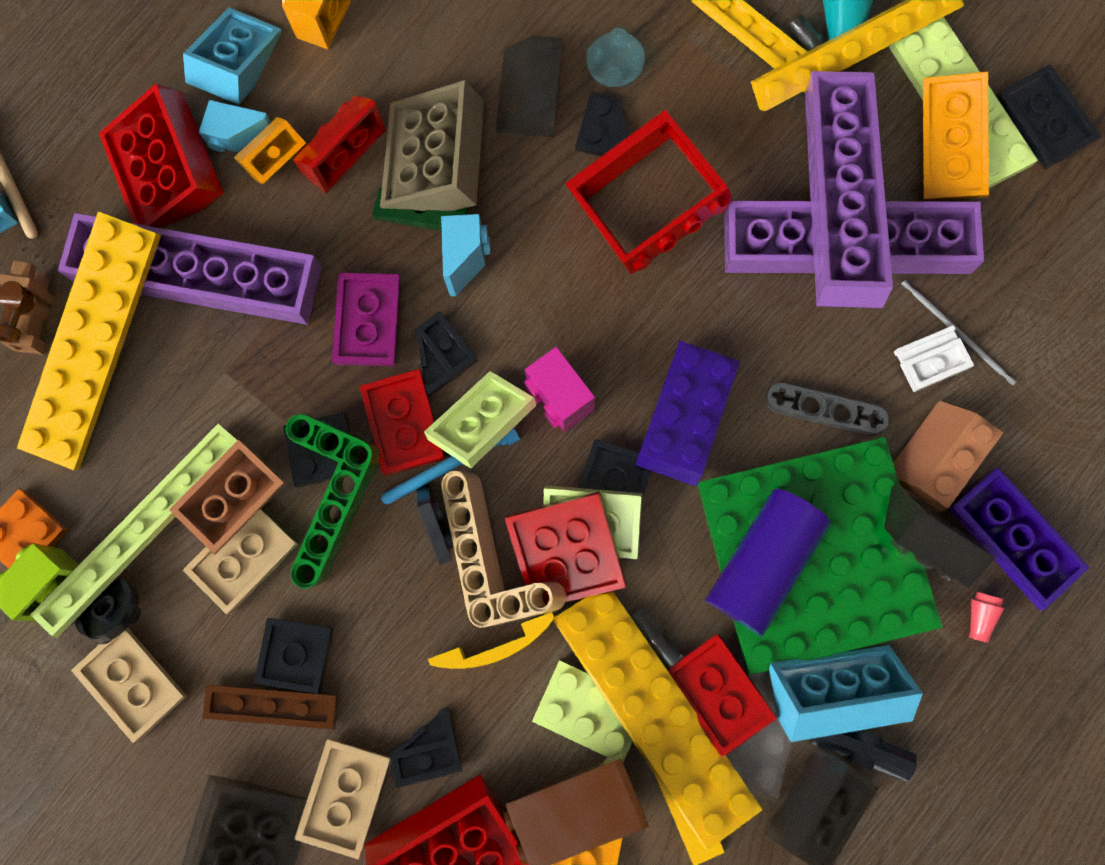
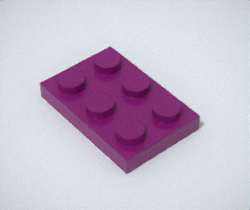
(366, 319)

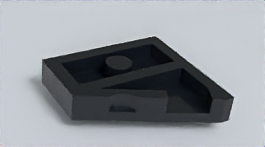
(602, 125)
(441, 353)

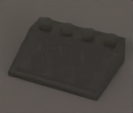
(244, 825)

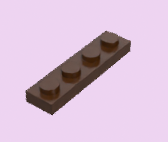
(270, 706)

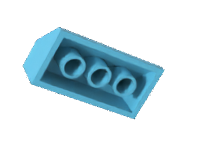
(843, 693)

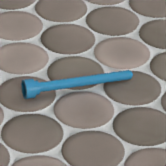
(435, 472)

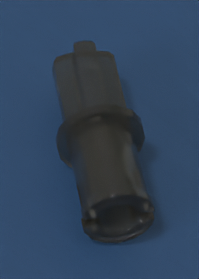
(656, 637)

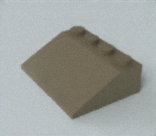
(434, 150)

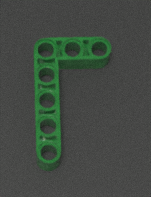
(335, 494)

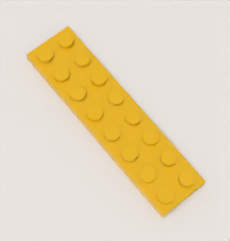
(88, 341)
(657, 717)

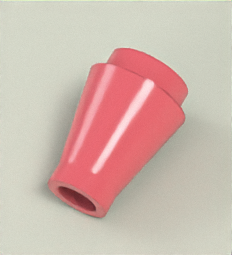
(984, 616)

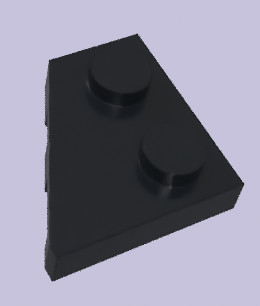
(432, 515)
(428, 753)

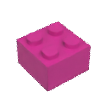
(559, 390)

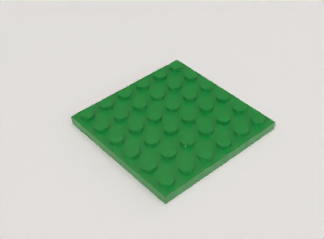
(856, 581)

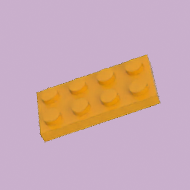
(956, 137)

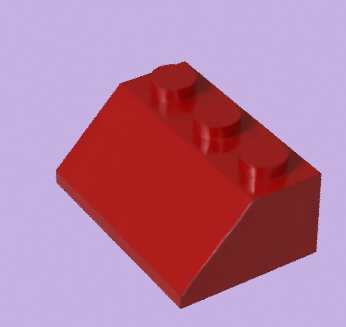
(340, 142)

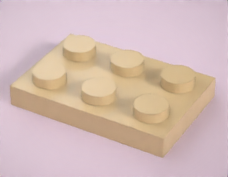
(242, 562)
(129, 684)
(343, 798)

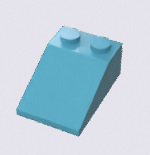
(230, 55)

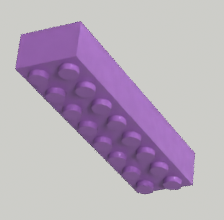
(847, 191)
(920, 234)
(216, 273)

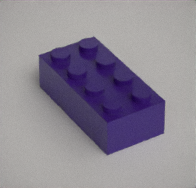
(688, 413)

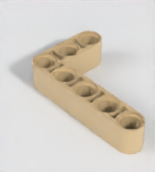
(486, 560)

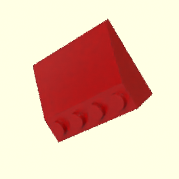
(160, 159)
(454, 830)

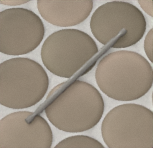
(959, 333)

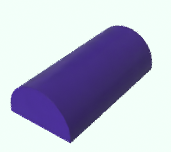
(1018, 538)
(768, 560)

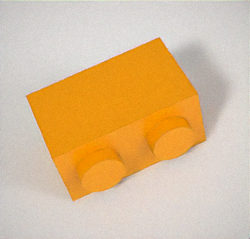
(270, 150)

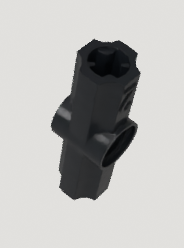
(871, 752)

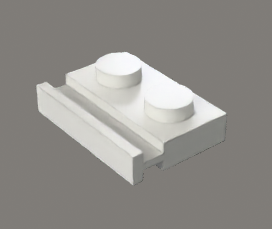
(933, 358)

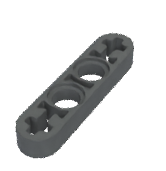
(826, 409)

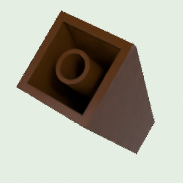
(575, 813)

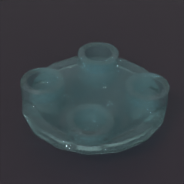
(615, 58)

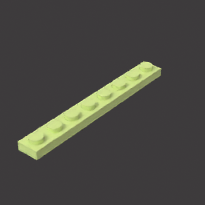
(129, 537)

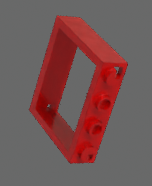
(624, 157)

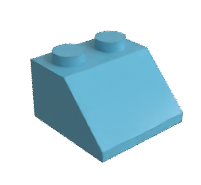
(463, 250)

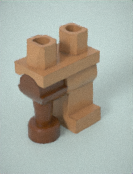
(26, 308)

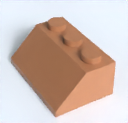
(944, 454)
(227, 496)

